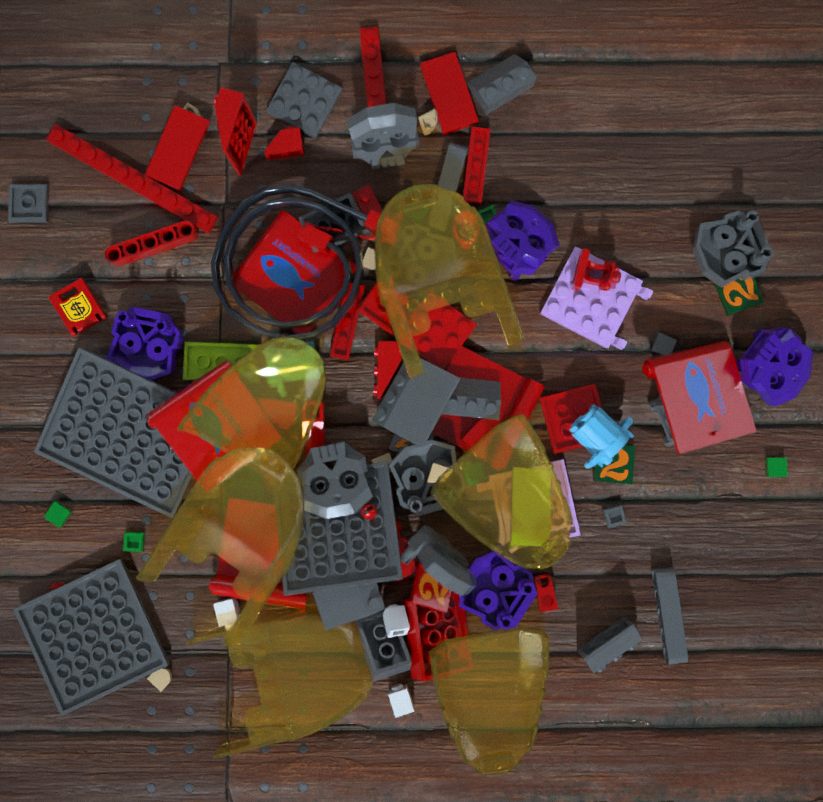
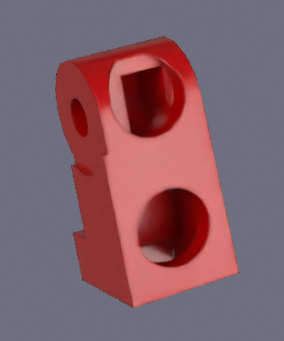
(545, 593)

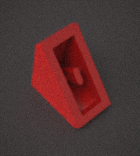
(475, 433)

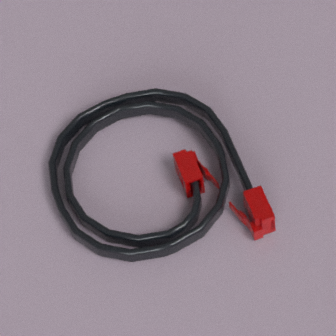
(310, 235)

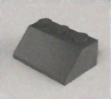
(502, 83)
(475, 399)
(610, 645)

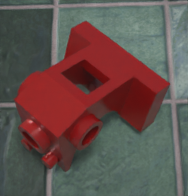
(609, 270)

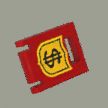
(79, 309)

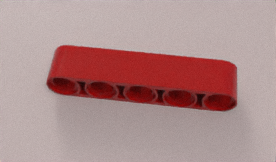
(142, 243)

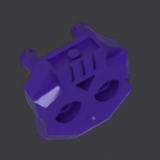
(514, 244)
(142, 356)
(769, 360)
(488, 585)

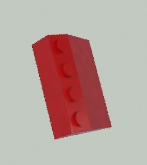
(235, 126)
(428, 630)

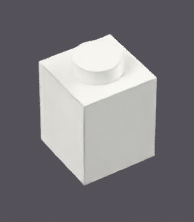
(227, 612)
(395, 620)
(401, 699)

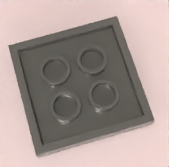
(304, 100)

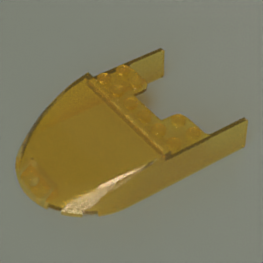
(434, 255)
(246, 513)
(302, 675)

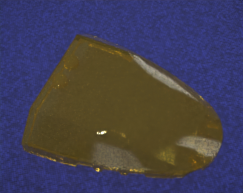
(262, 401)
(509, 496)
(492, 694)

